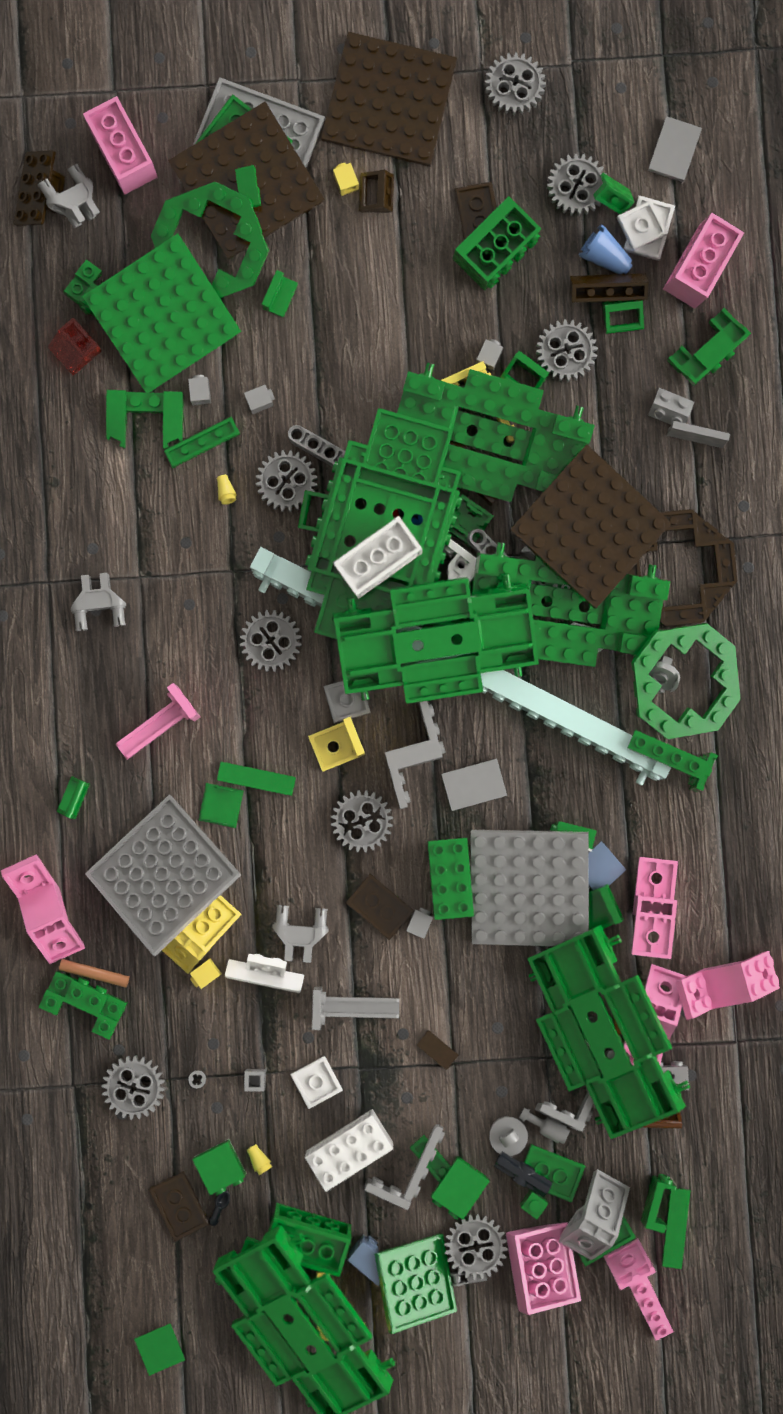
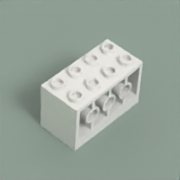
(378, 557)
(349, 1150)

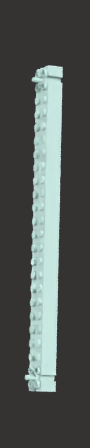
(503, 685)

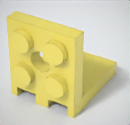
(348, 742)

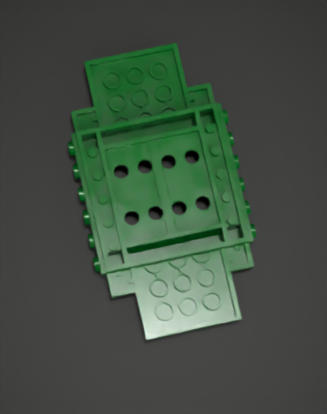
(402, 472)

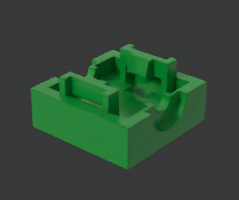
(466, 522)

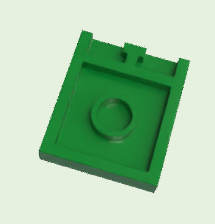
(697, 767)

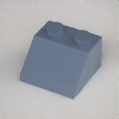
(363, 1257)

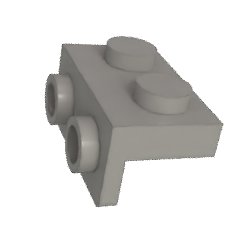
(670, 407)

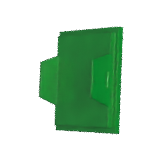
(221, 805)
(159, 1349)

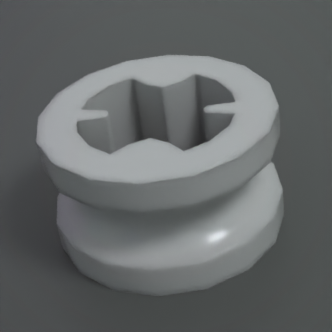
(191, 1078)

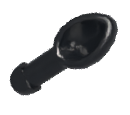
(221, 1202)

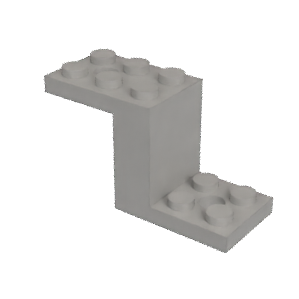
(415, 754)

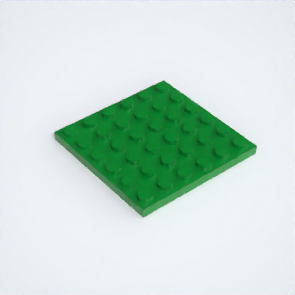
(161, 313)

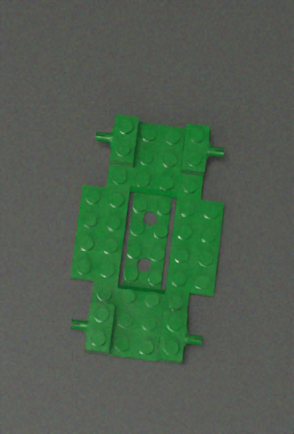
(543, 451)
(624, 616)
(374, 651)
(622, 1092)
(262, 1288)

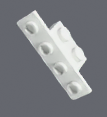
(264, 972)

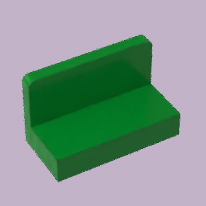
(614, 195)
(279, 294)

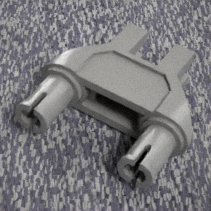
(72, 199)
(97, 600)
(299, 935)

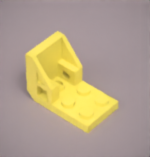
(201, 934)

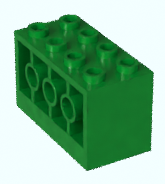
(495, 232)
(450, 878)
(325, 1237)

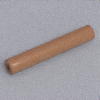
(94, 973)

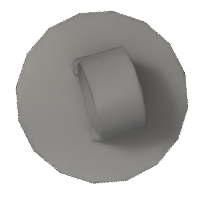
(665, 674)
(508, 1135)

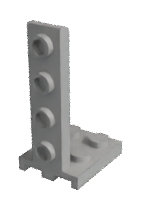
(351, 1007)
(567, 1118)
(393, 1193)

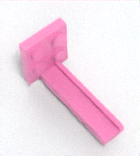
(159, 723)
(631, 1268)

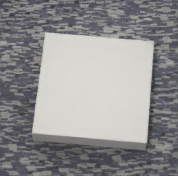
(642, 225)
(316, 1082)

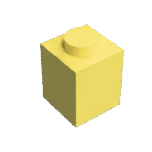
(345, 178)
(205, 974)

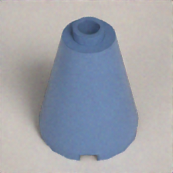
(606, 252)

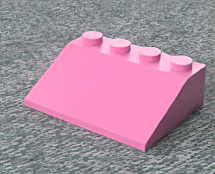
(542, 1268)

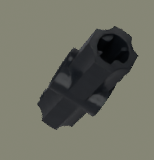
(523, 1174)

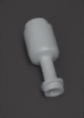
(549, 1127)

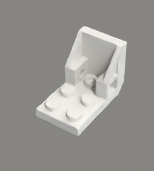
(462, 558)

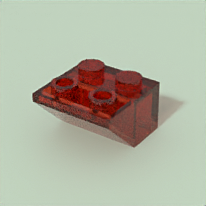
(73, 346)

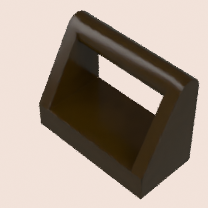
(384, 194)

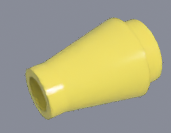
(226, 492)
(259, 1160)

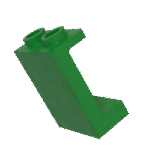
(603, 908)
(459, 1188)
(653, 1200)

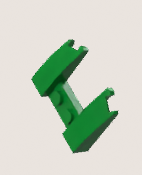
(120, 402)

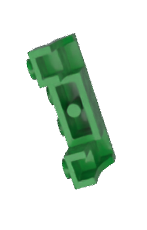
(83, 283)
(708, 358)
(87, 998)

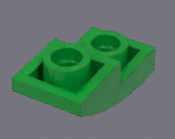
(247, 184)

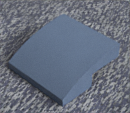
(603, 867)

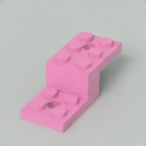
(654, 908)

